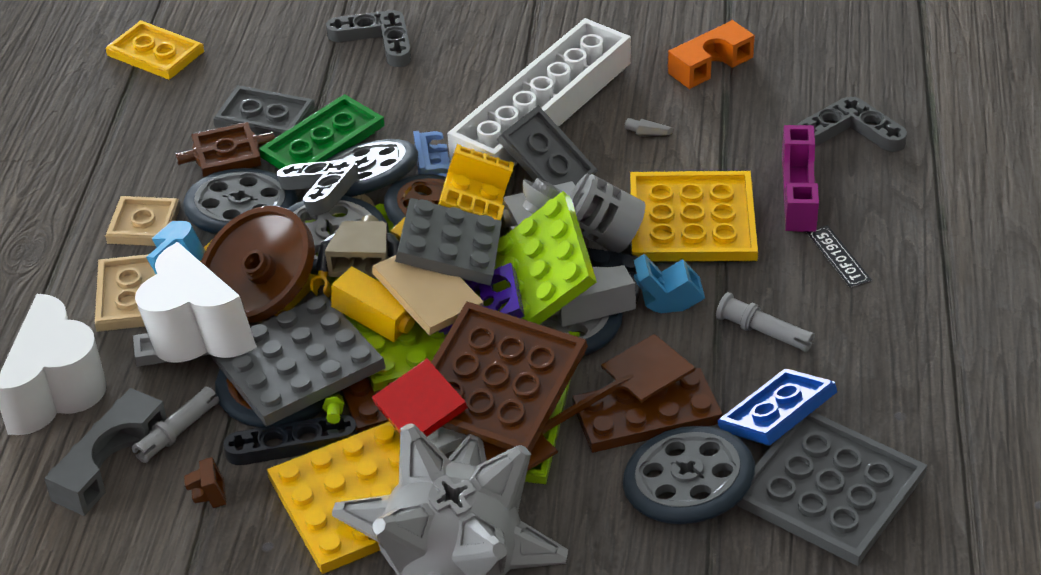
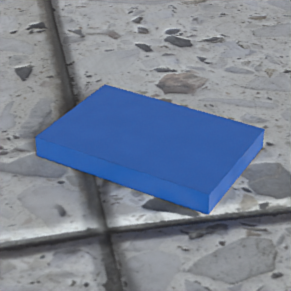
(777, 406)

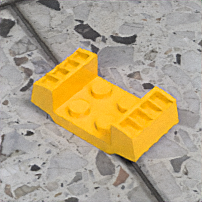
(476, 182)

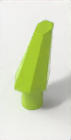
(333, 406)

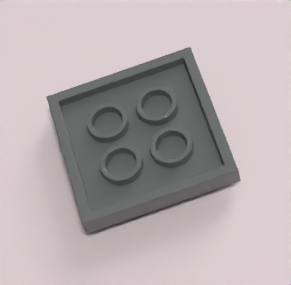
(449, 241)

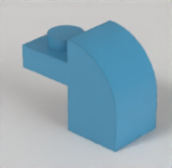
(176, 232)
(668, 290)

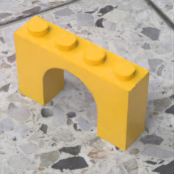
(370, 302)

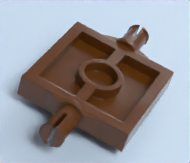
(225, 149)

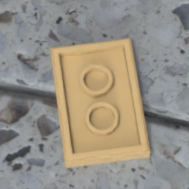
(116, 292)
(425, 294)

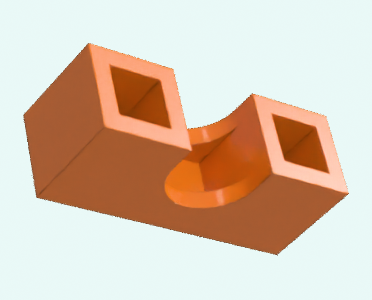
(692, 60)

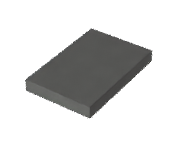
(263, 110)
(545, 150)

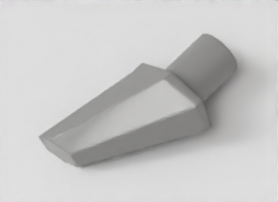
(647, 128)

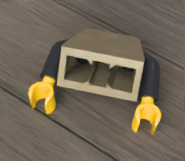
(355, 245)

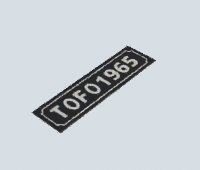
(839, 256)

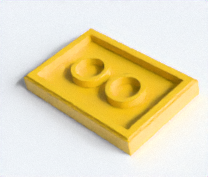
(155, 49)

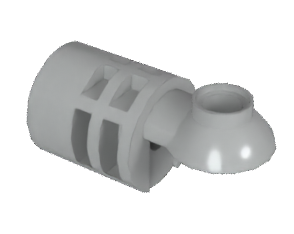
(602, 209)

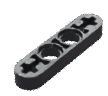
(290, 435)

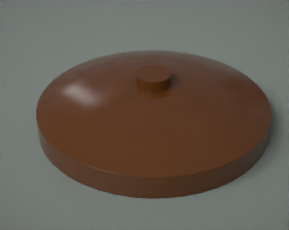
(263, 259)

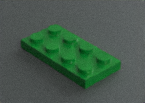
(323, 134)

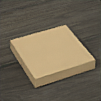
(140, 219)

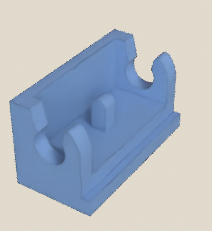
(431, 158)

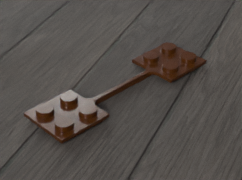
(640, 370)

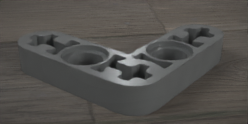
(378, 25)
(855, 113)
(326, 179)

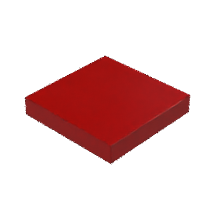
(420, 399)

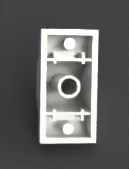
(192, 310)
(49, 369)

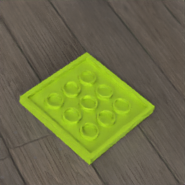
(547, 258)

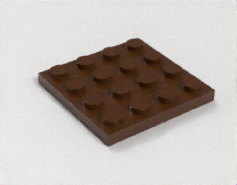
(506, 374)

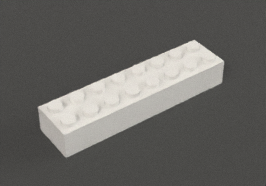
(556, 81)

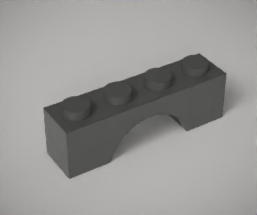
(77, 477)

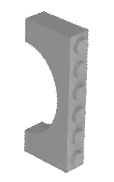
(608, 296)

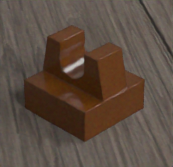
(207, 483)

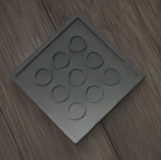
(300, 360)
(832, 486)

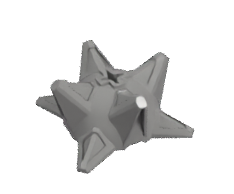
(453, 512)

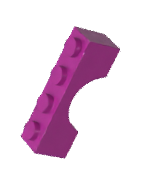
(799, 184)

